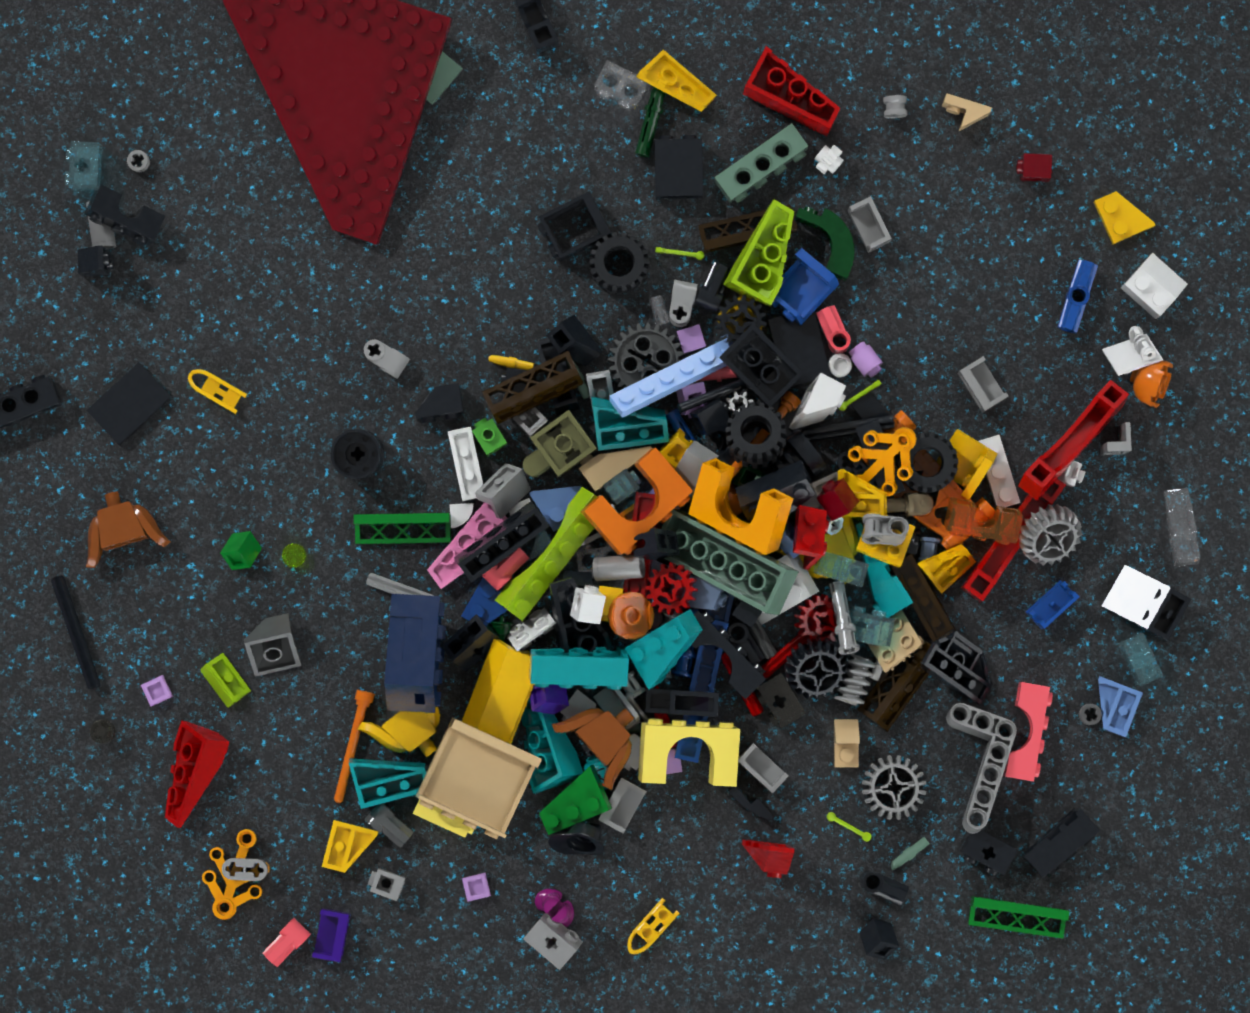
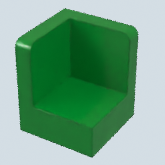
(241, 550)

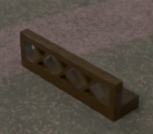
(735, 239)
(534, 395)
(924, 598)
(903, 689)

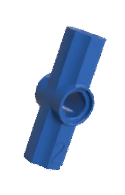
(1072, 310)

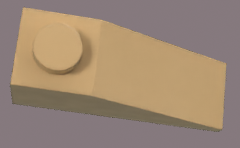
(605, 466)

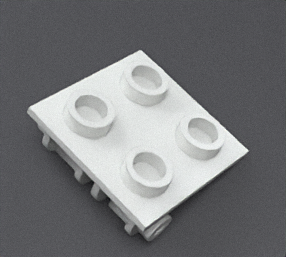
(1133, 353)
(524, 633)

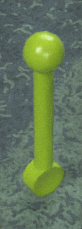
(699, 255)
(844, 405)
(866, 836)

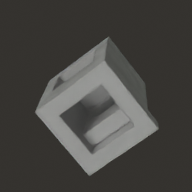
(392, 892)

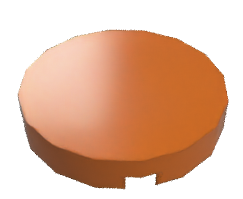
(630, 615)

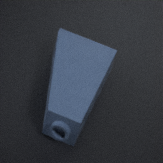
(707, 597)

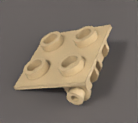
(903, 643)

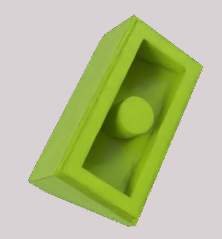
(225, 680)

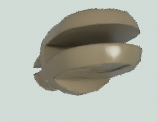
(911, 504)

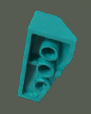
(884, 588)
(558, 756)

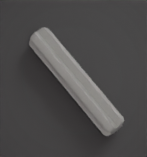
(392, 586)

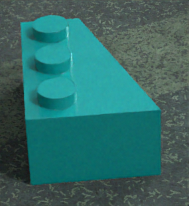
(636, 429)
(661, 649)
(385, 780)

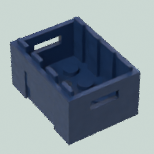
(414, 653)

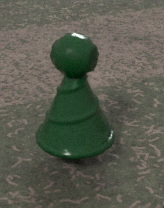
(502, 628)

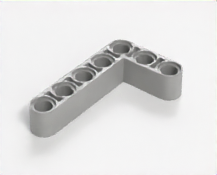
(988, 763)

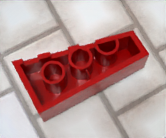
(790, 94)

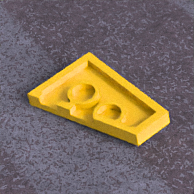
(676, 81)

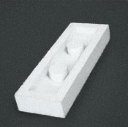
(465, 462)
(1000, 476)

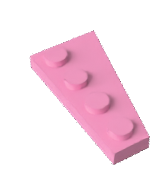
(445, 567)

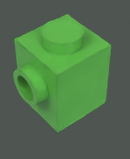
(489, 436)

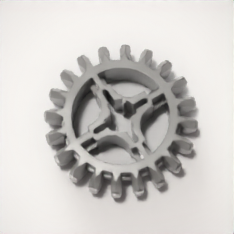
(1064, 532)
(890, 766)

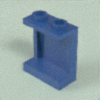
(804, 288)

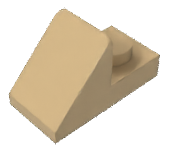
(972, 111)
(846, 743)

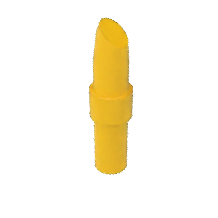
(510, 362)

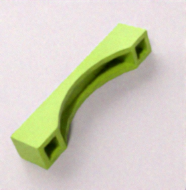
(527, 588)

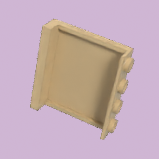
(477, 778)

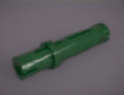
(650, 122)

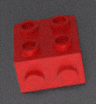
(810, 534)

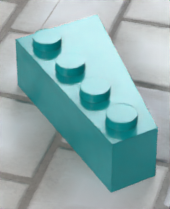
(579, 668)

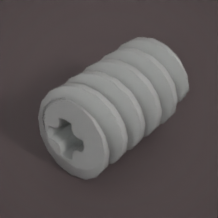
(856, 680)

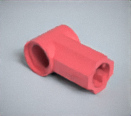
(833, 327)
(502, 572)
(290, 938)

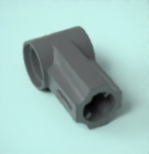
(385, 821)

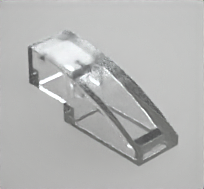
(1181, 527)

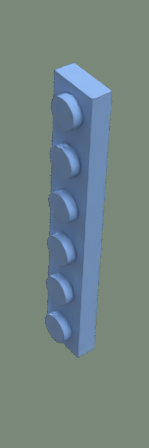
(670, 379)

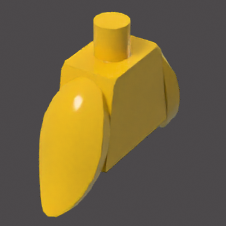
(842, 543)
(405, 731)

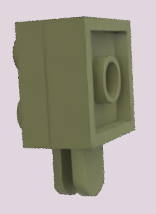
(558, 447)

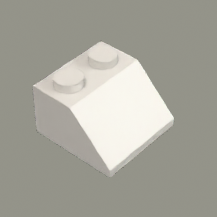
(1154, 286)
(819, 401)

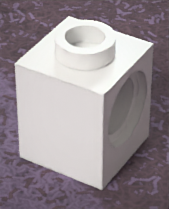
(588, 605)

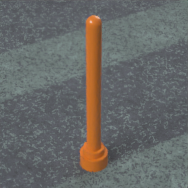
(788, 403)
(363, 701)

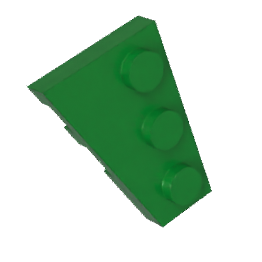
(576, 803)

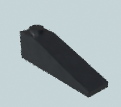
(569, 631)

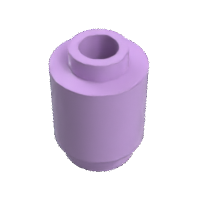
(866, 359)

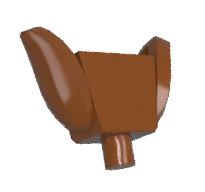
(120, 526)
(603, 736)

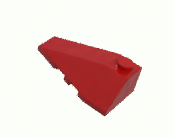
(197, 761)
(770, 857)

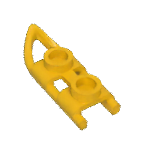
(211, 387)
(647, 931)

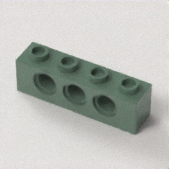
(787, 138)

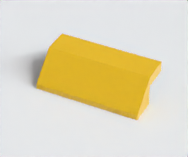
(500, 692)

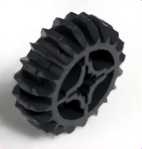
(807, 659)

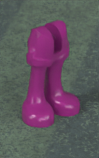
(549, 902)

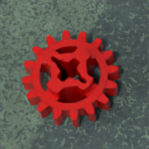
(667, 580)
(810, 624)

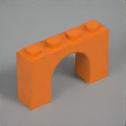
(669, 492)

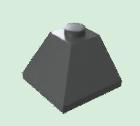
(273, 646)

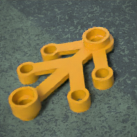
(885, 458)
(231, 886)

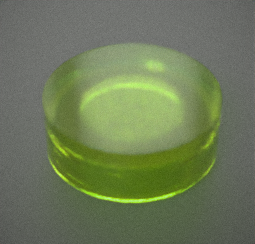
(294, 555)

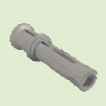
(845, 628)

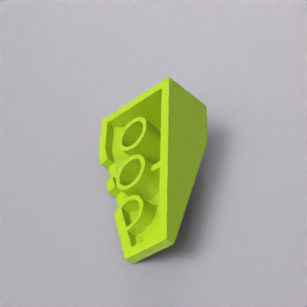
(762, 260)

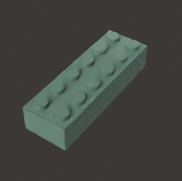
(730, 565)

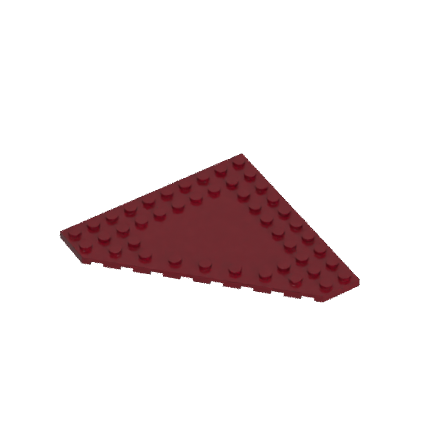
(346, 92)

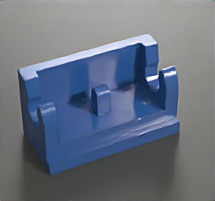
(1052, 604)

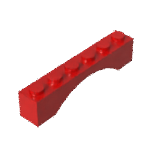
(1060, 456)
(999, 555)

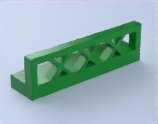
(402, 519)
(1021, 908)

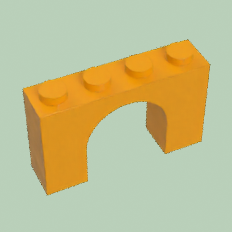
(712, 507)

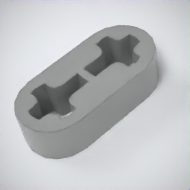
(244, 875)

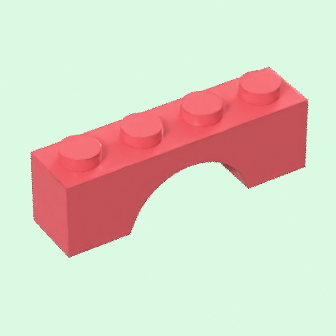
(1033, 702)

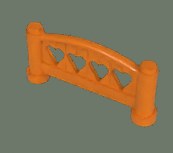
(930, 467)

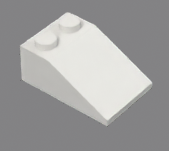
(802, 588)

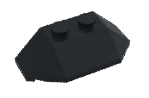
(958, 666)

